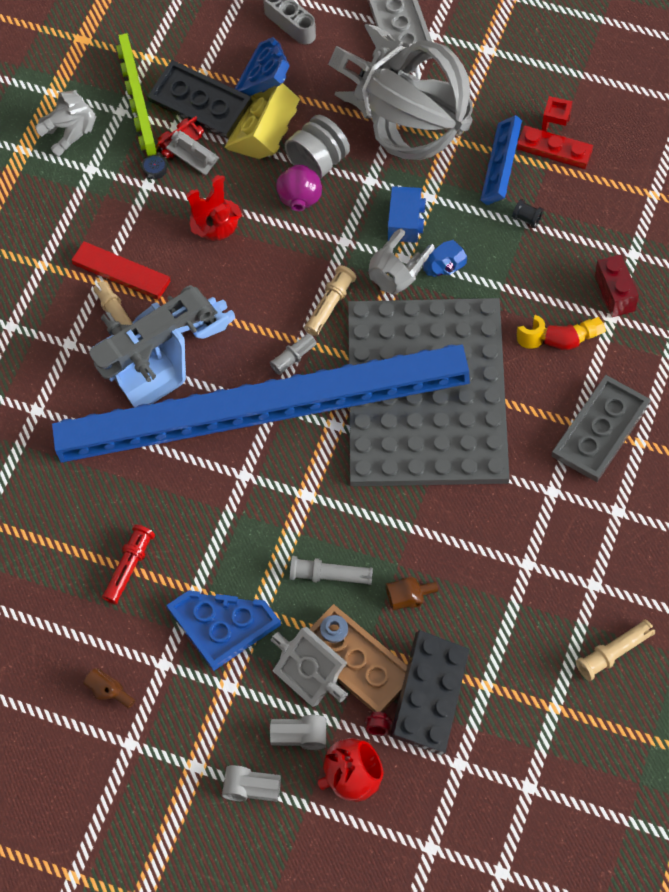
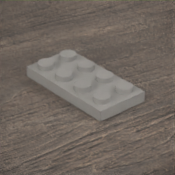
(400, 19)

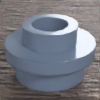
(334, 636)

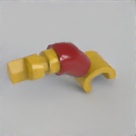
(559, 337)

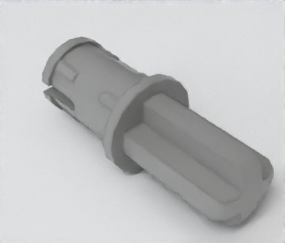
(292, 354)

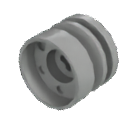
(318, 145)

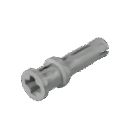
(317, 570)

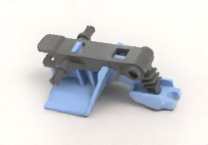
(150, 353)

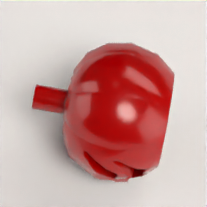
(352, 770)

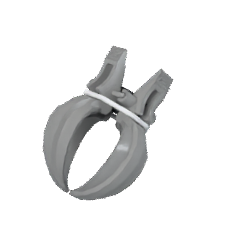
(396, 97)

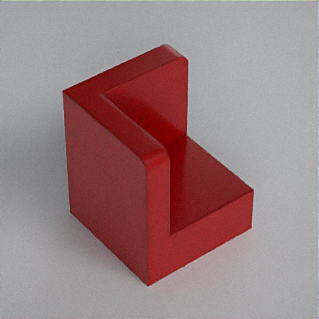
(557, 112)

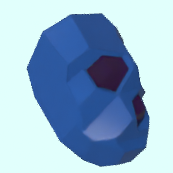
(445, 259)

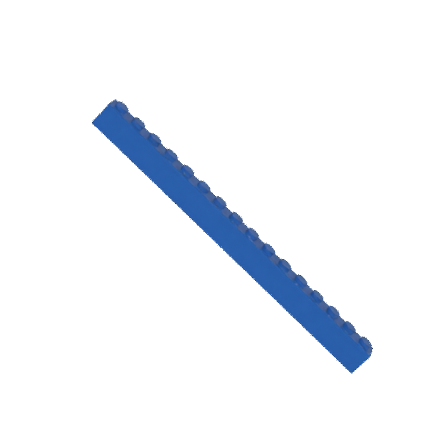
(260, 403)

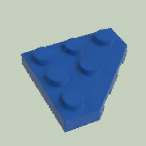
(264, 69)
(222, 624)

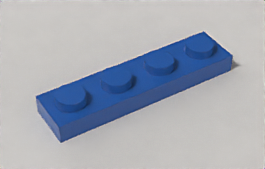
(501, 160)

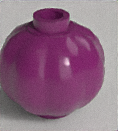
(299, 187)

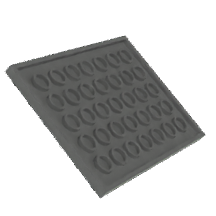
(437, 434)

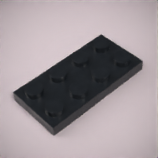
(195, 94)
(430, 693)

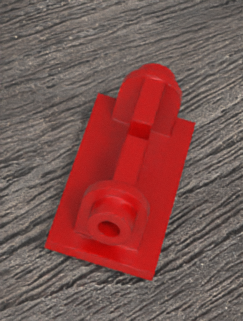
(186, 126)

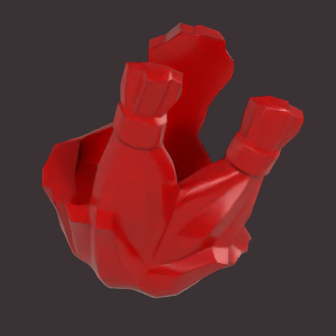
(223, 212)

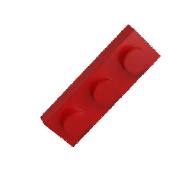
(554, 147)

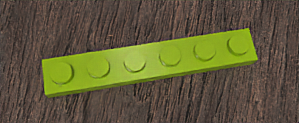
(133, 88)

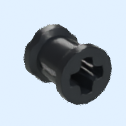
(527, 213)

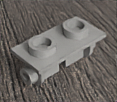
(192, 152)

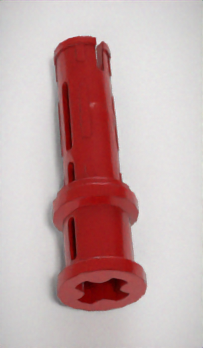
(130, 551)

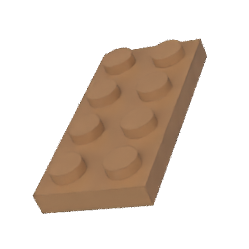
(371, 669)

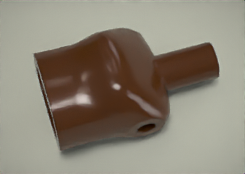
(408, 592)
(106, 687)

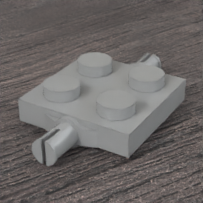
(309, 666)

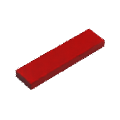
(121, 270)

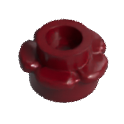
(378, 724)

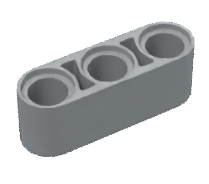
(291, 19)

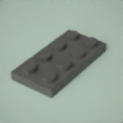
(601, 428)

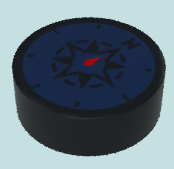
(154, 167)

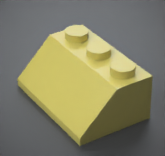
(264, 123)

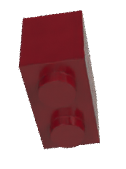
(616, 285)

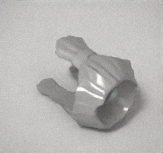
(70, 114)
(386, 261)

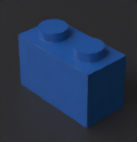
(405, 213)

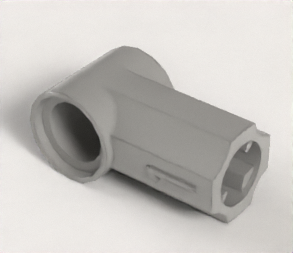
(305, 732)
(244, 784)

